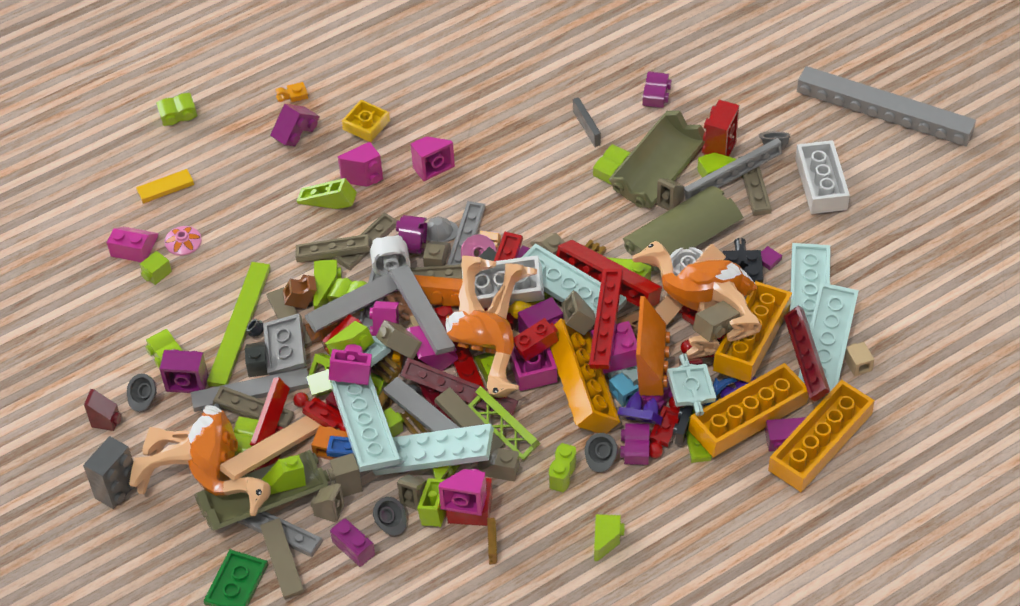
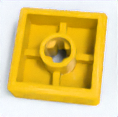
(365, 120)

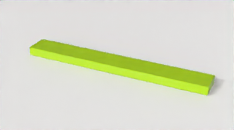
(236, 329)

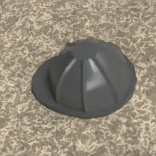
(771, 135)
(141, 392)
(600, 452)
(390, 515)

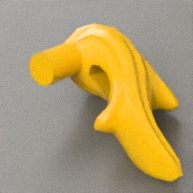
(518, 306)

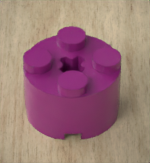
(413, 231)

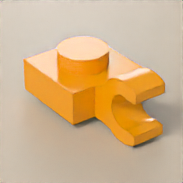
(294, 92)

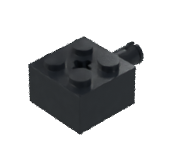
(748, 260)

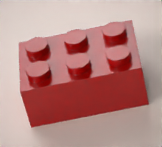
(721, 129)

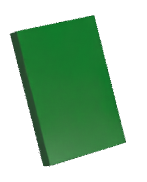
(236, 580)

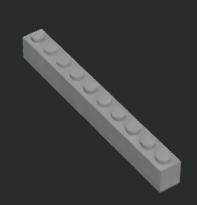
(886, 106)

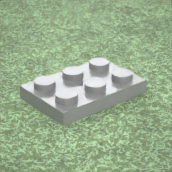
(284, 344)

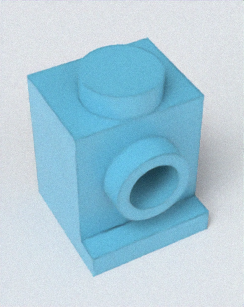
(622, 388)

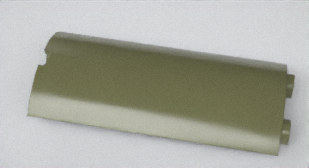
(658, 155)
(686, 223)
(236, 507)

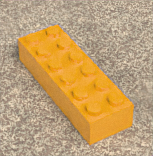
(743, 357)
(584, 387)
(747, 409)
(821, 435)

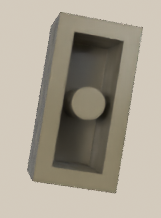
(715, 320)
(345, 472)

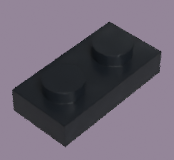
(680, 430)

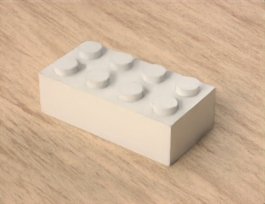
(822, 177)
(526, 290)

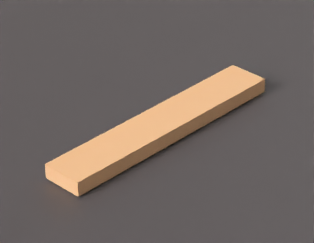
(669, 306)
(269, 448)

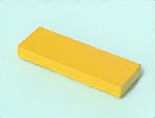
(165, 186)

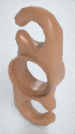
(402, 308)

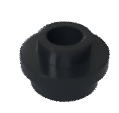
(255, 328)

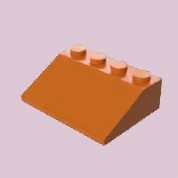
(651, 350)

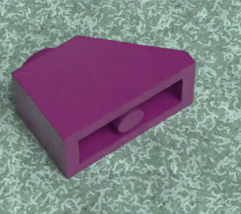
(779, 430)

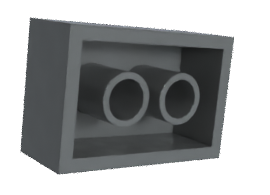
(110, 472)

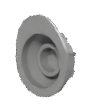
(441, 229)

